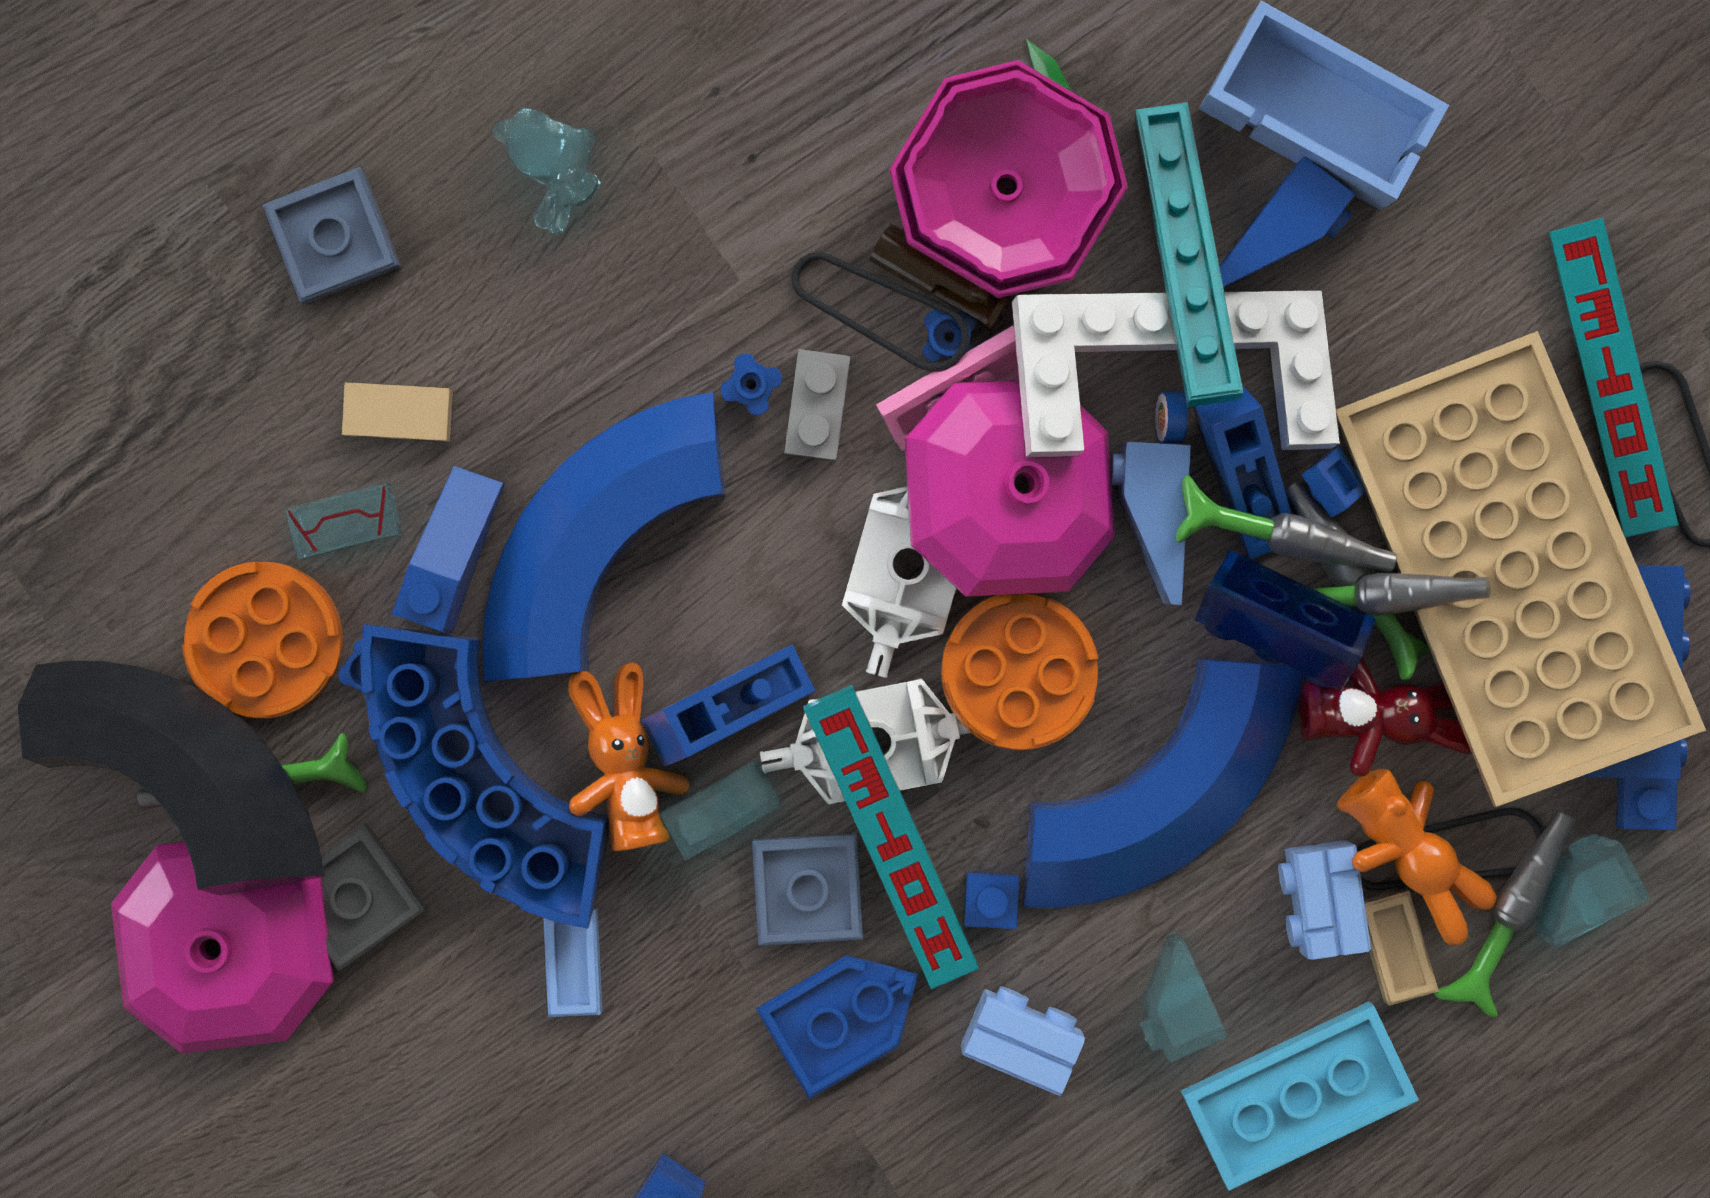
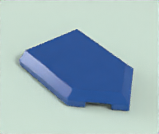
(839, 1019)

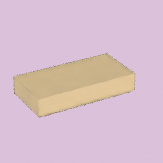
(397, 412)
(1398, 948)

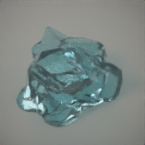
(552, 156)

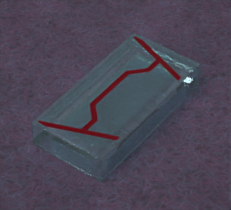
(343, 521)

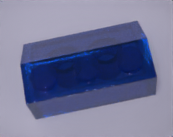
(1285, 621)

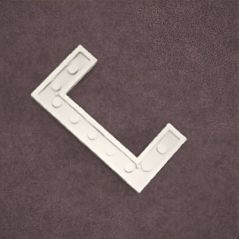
(1058, 325)

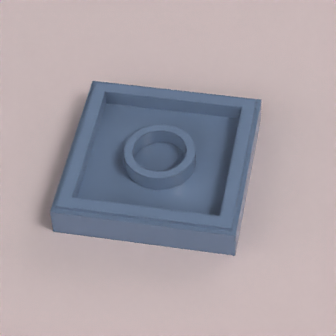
(331, 236)
(807, 889)

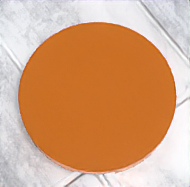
(263, 639)
(1020, 671)

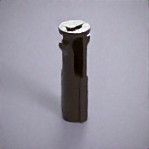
(936, 280)

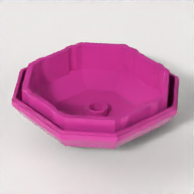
(1020, 129)
(974, 519)
(259, 985)

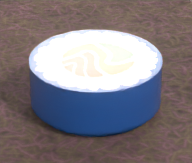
(1171, 417)

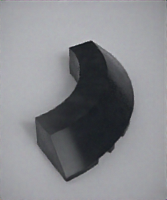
(188, 753)

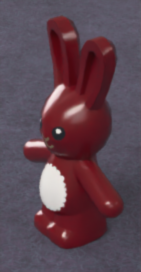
(1398, 712)

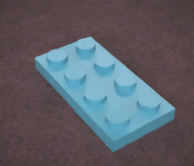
(1299, 1095)

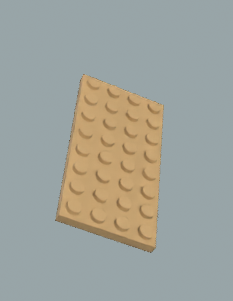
(1495, 482)

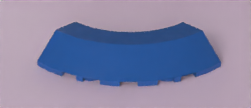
(584, 523)
(465, 785)
(1173, 802)

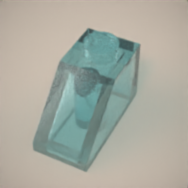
(720, 809)
(1588, 890)
(1178, 1005)

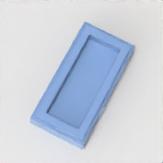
(573, 968)

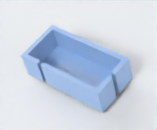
(1324, 105)

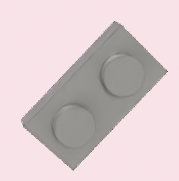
(817, 405)

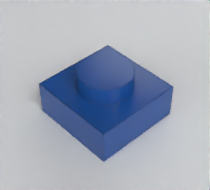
(1334, 482)
(1646, 804)
(991, 900)

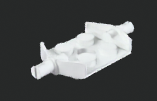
(882, 601)
(919, 733)

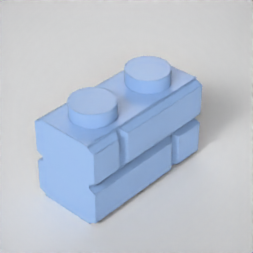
(1325, 900)
(1023, 1040)

